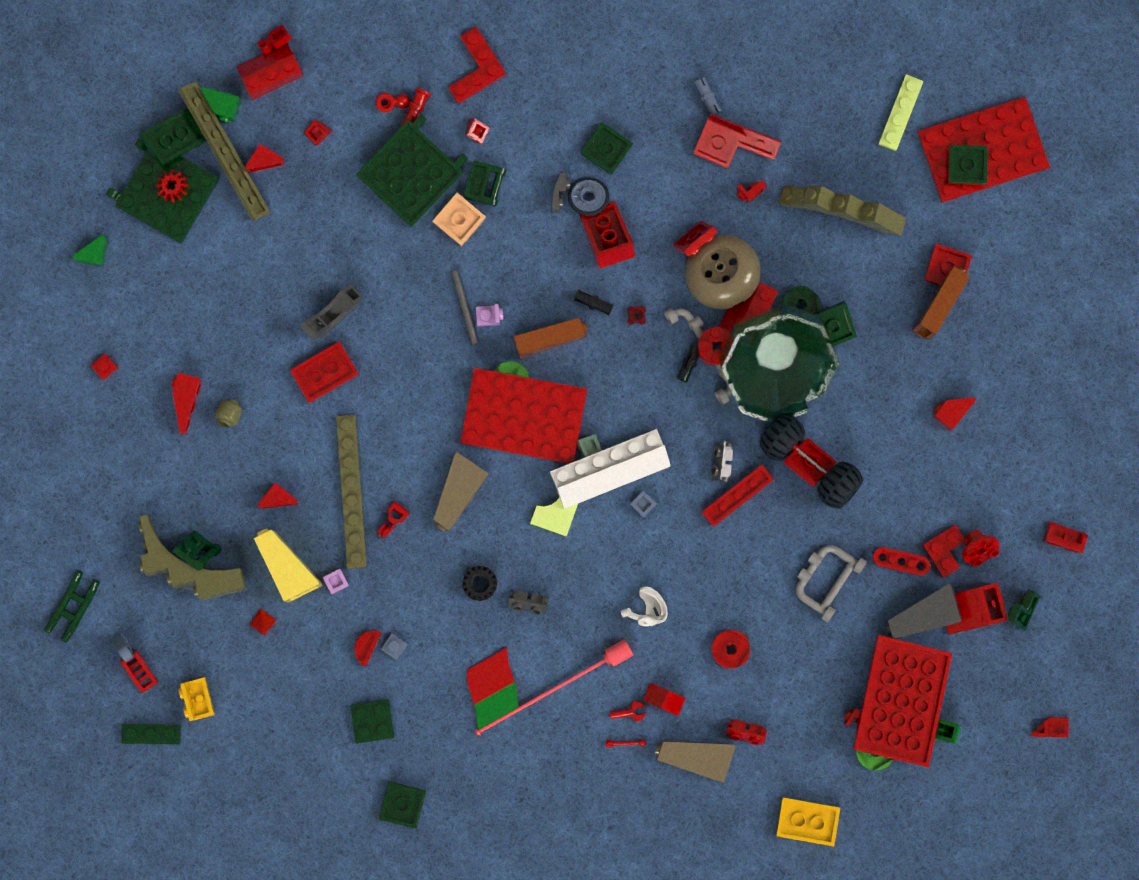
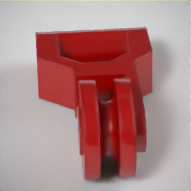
(402, 511)

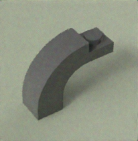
(333, 313)

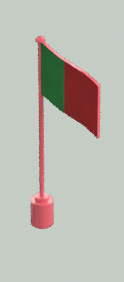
(496, 692)

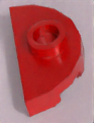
(365, 646)

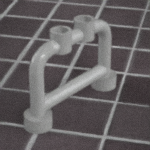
(805, 575)

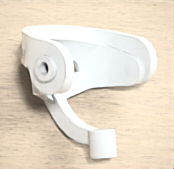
(652, 599)

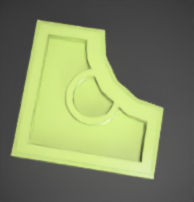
(554, 517)

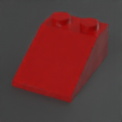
(608, 236)

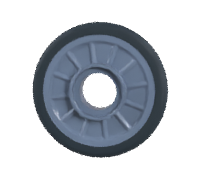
(588, 185)

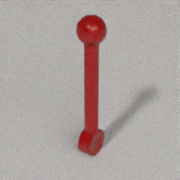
(609, 743)

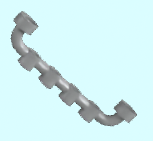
(695, 324)

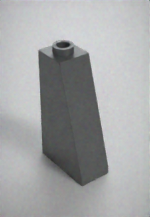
(930, 613)

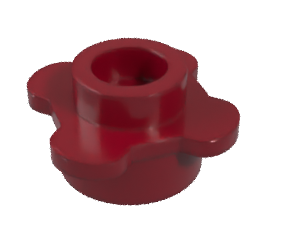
(636, 310)

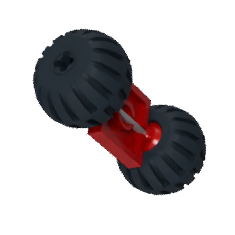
(810, 461)

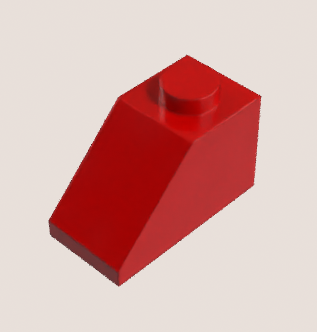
(952, 411)

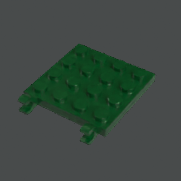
(410, 172)
(143, 202)

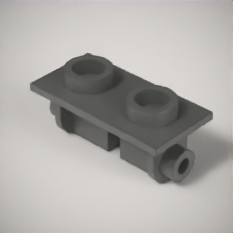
(722, 452)
(518, 602)

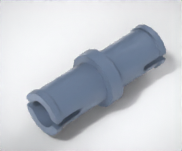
(707, 96)

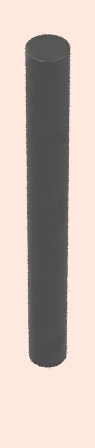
(464, 307)

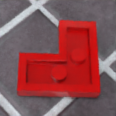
(940, 548)

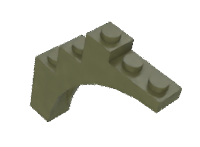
(844, 206)
(159, 560)

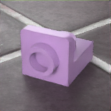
(489, 315)

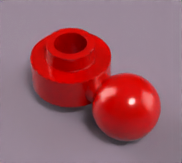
(400, 101)

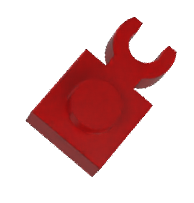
(276, 39)

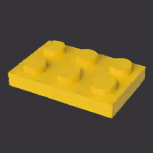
(808, 821)

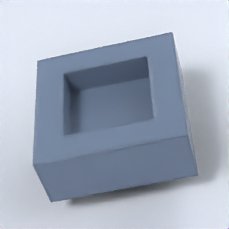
(643, 504)
(394, 646)

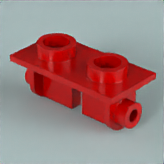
(755, 735)

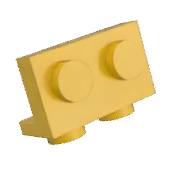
(196, 699)

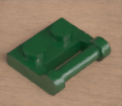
(478, 182)
(192, 546)

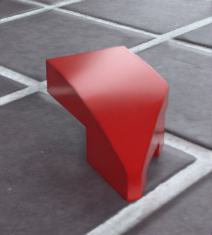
(1053, 728)

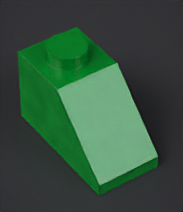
(223, 104)

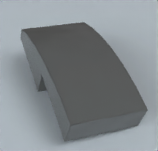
(560, 188)

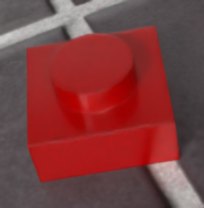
(104, 367)

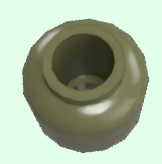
(228, 413)

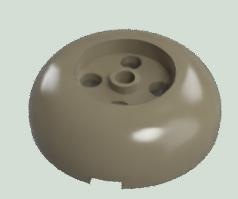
(743, 275)

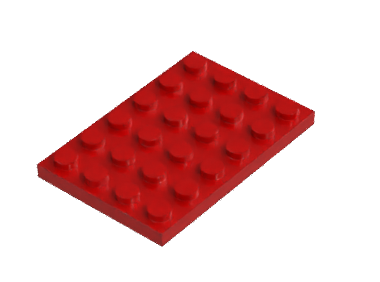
(1011, 143)
(523, 415)
(902, 701)

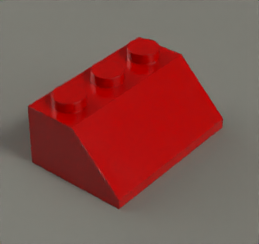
(269, 71)
(755, 305)

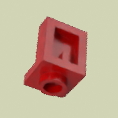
(754, 190)
(849, 716)

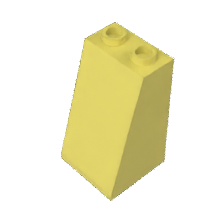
(287, 569)

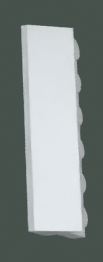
(610, 468)

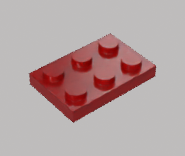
(324, 372)

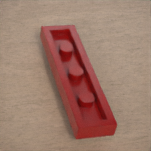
(753, 140)
(737, 495)

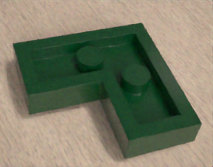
(1021, 613)

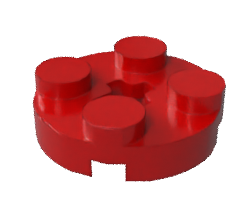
(705, 346)
(741, 646)

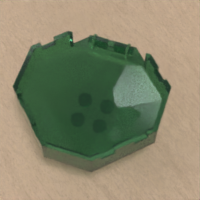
(778, 362)

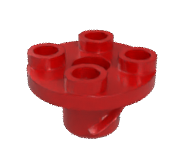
(979, 548)

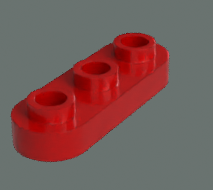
(909, 565)

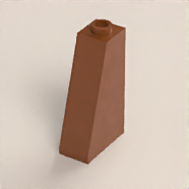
(941, 303)
(549, 337)

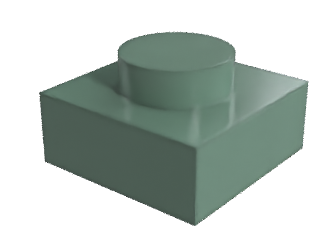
(589, 446)

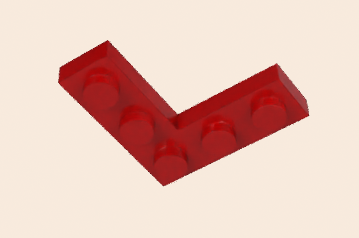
(488, 72)

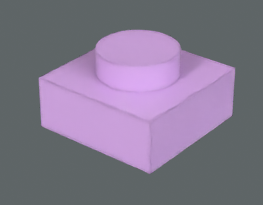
(335, 581)

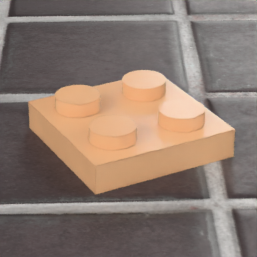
(459, 219)

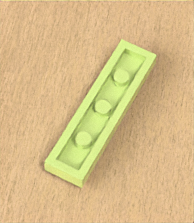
(900, 112)

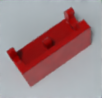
(1065, 538)

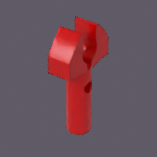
(628, 712)

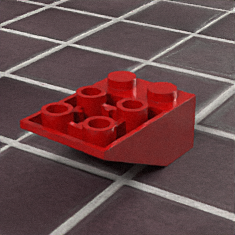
(979, 608)

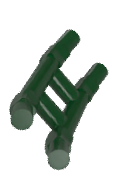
(74, 618)

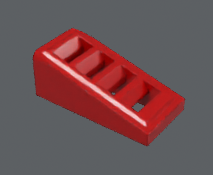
(141, 661)

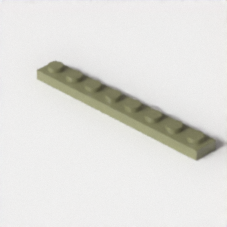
(224, 151)
(351, 492)

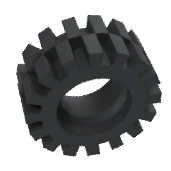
(491, 583)

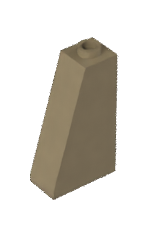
(459, 490)
(700, 758)

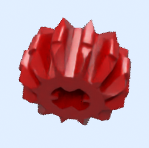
(172, 178)

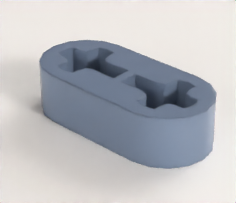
(123, 647)

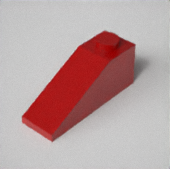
(185, 396)

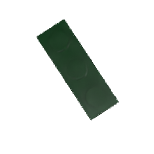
(151, 734)

